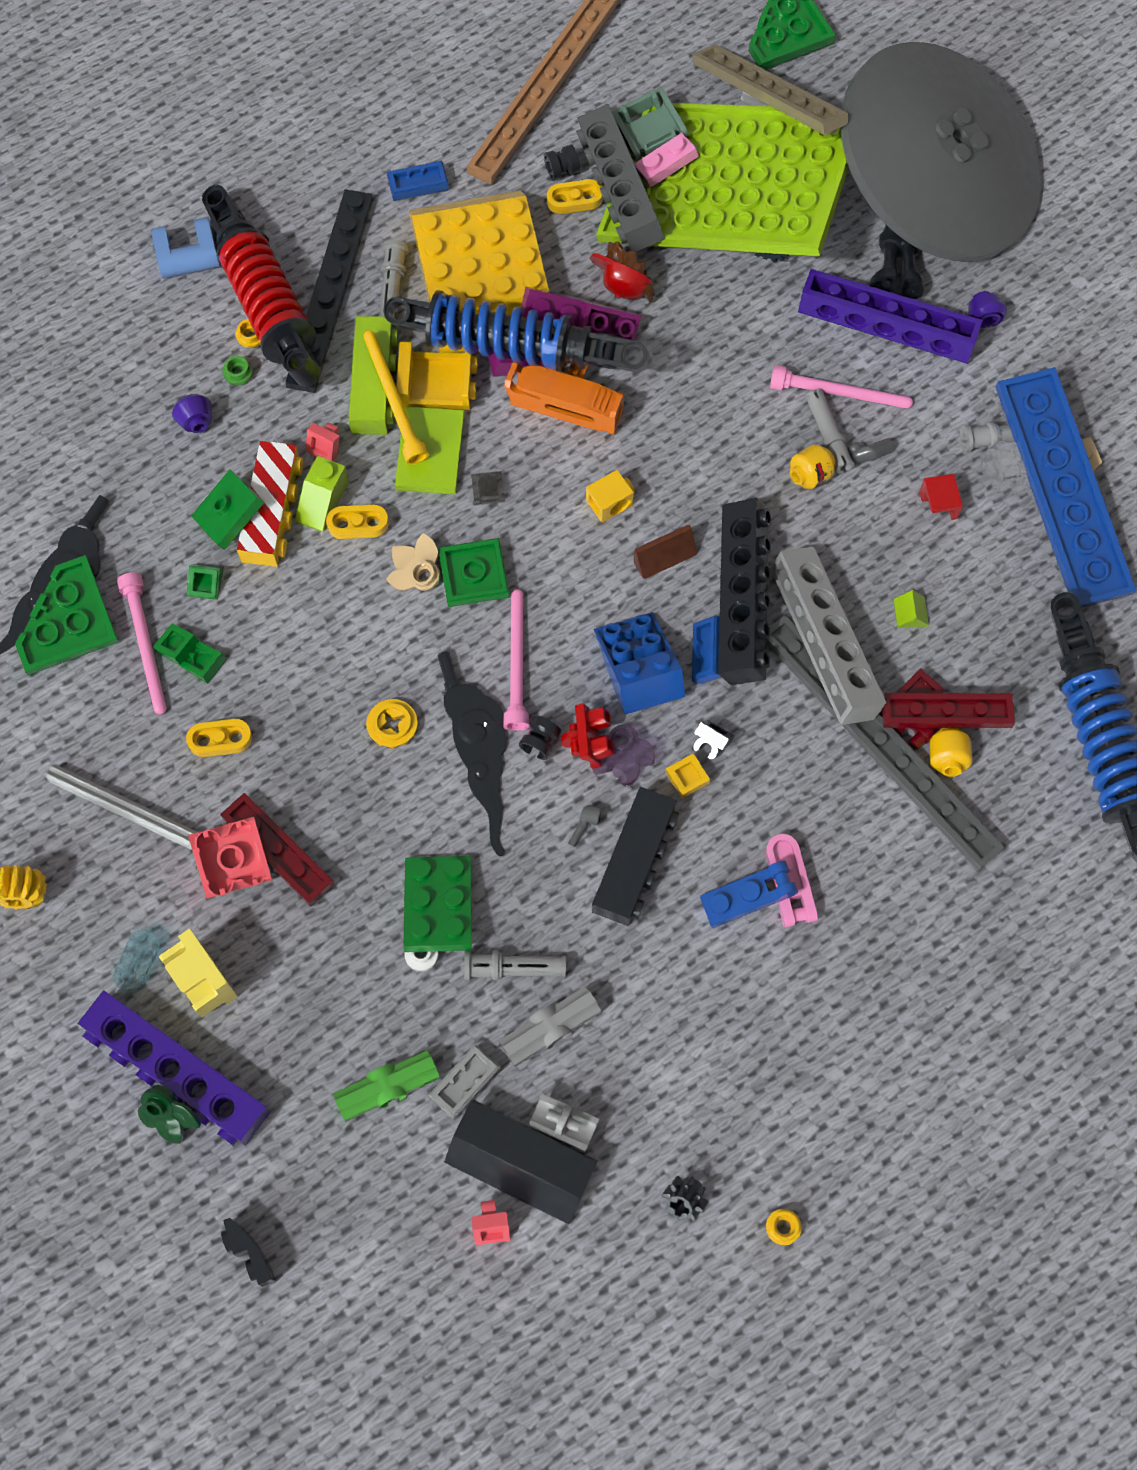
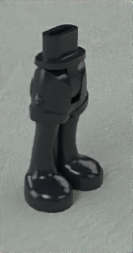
(910, 283)

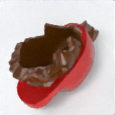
(623, 273)

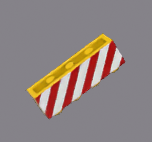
(274, 482)

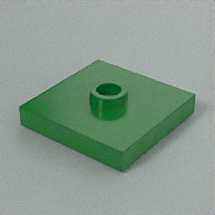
(227, 509)
(473, 572)

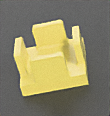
(197, 974)

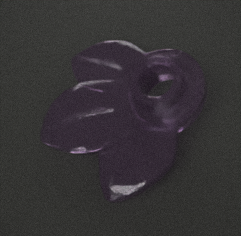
(627, 758)

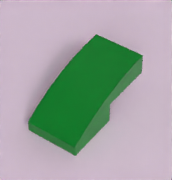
(189, 653)

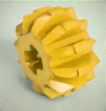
(21, 887)

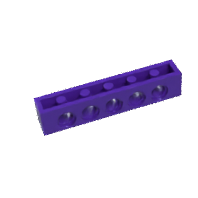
(889, 316)
(109, 1013)

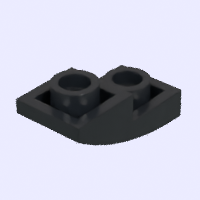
(242, 1243)

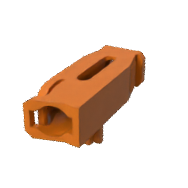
(565, 396)

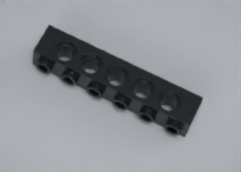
(744, 541)

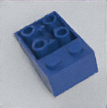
(640, 663)

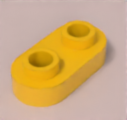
(574, 195)
(357, 518)
(220, 737)

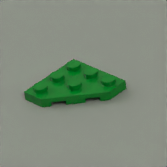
(789, 31)
(66, 619)

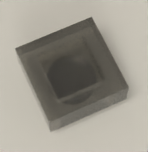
(487, 488)

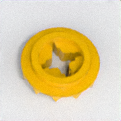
(396, 710)

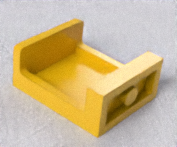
(436, 378)

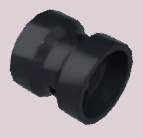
(560, 163)
(540, 736)

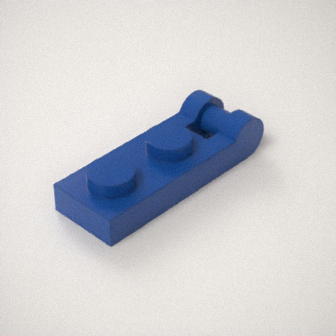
(748, 895)

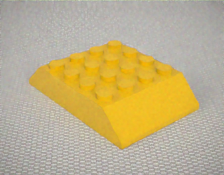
(479, 250)

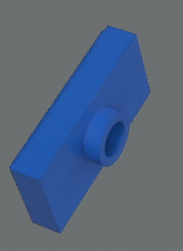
(417, 180)
(705, 650)

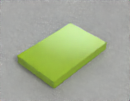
(442, 435)

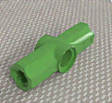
(386, 1085)

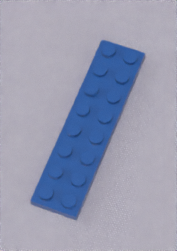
(1065, 487)

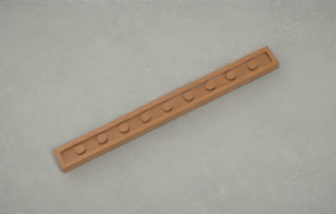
(539, 89)

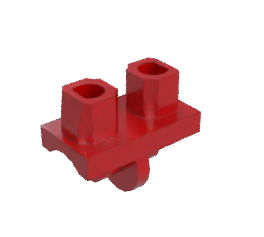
(584, 736)

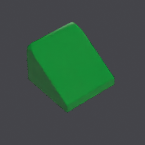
(204, 581)

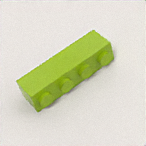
(368, 401)

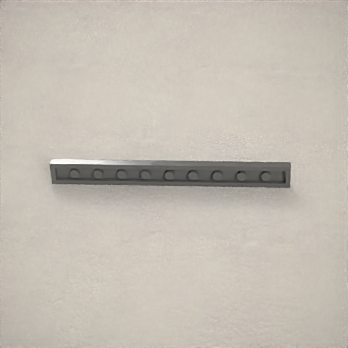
(895, 758)

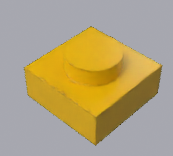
(687, 776)

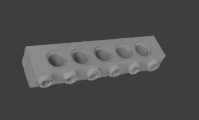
(828, 636)

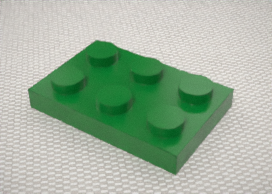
(438, 904)

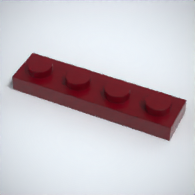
(948, 710)
(282, 852)

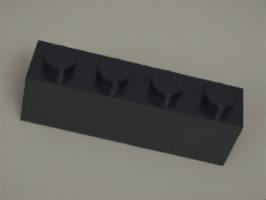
(634, 856)

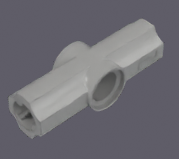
(549, 1026)

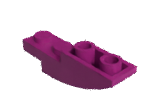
(601, 317)

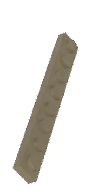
(771, 89)

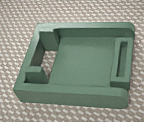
(651, 129)

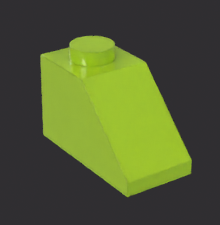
(321, 492)

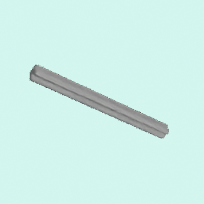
(120, 805)

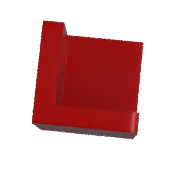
(942, 494)

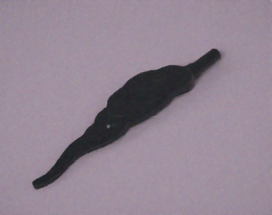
(73, 543)
(478, 740)

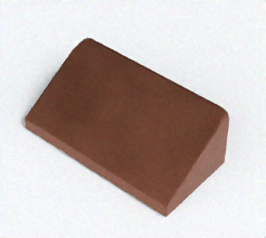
(665, 552)

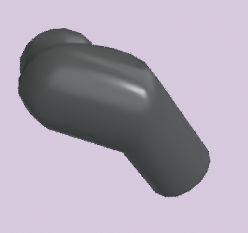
(873, 451)

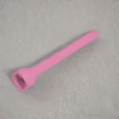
(783, 378)
(131, 587)
(516, 712)

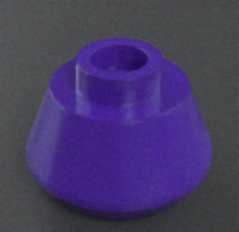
(988, 308)
(193, 413)

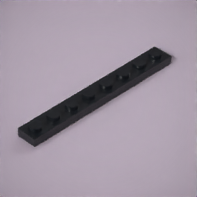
(335, 275)

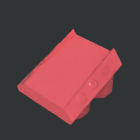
(230, 857)

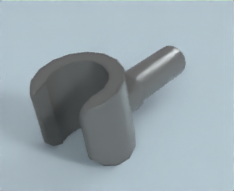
(589, 814)

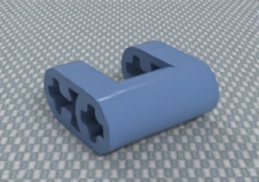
(188, 258)

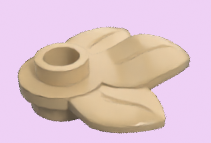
(412, 563)

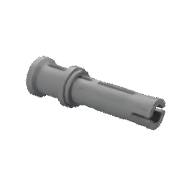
(392, 271)
(984, 435)
(555, 965)

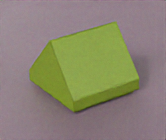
(910, 610)

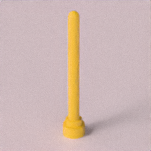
(414, 449)

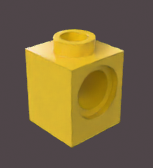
(610, 495)

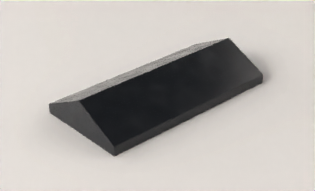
(520, 1161)

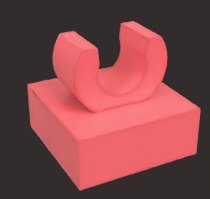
(323, 441)
(490, 1226)

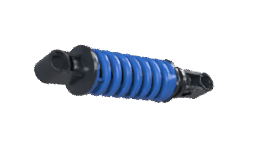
(513, 334)
(1098, 716)

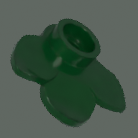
(165, 1114)

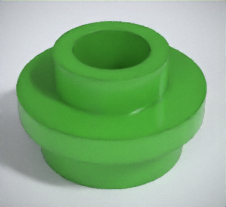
(234, 363)

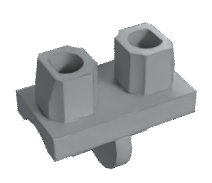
(563, 1123)

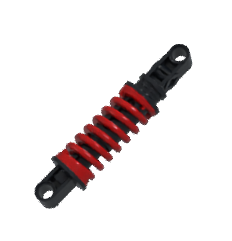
(262, 289)

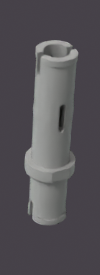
(829, 430)

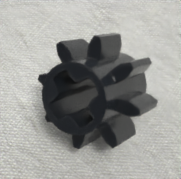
(685, 1198)

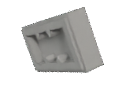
(464, 1082)

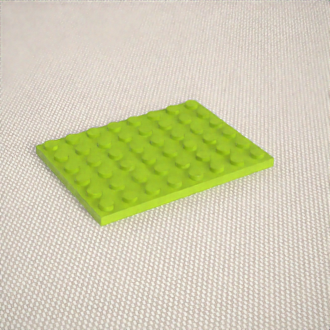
(753, 188)

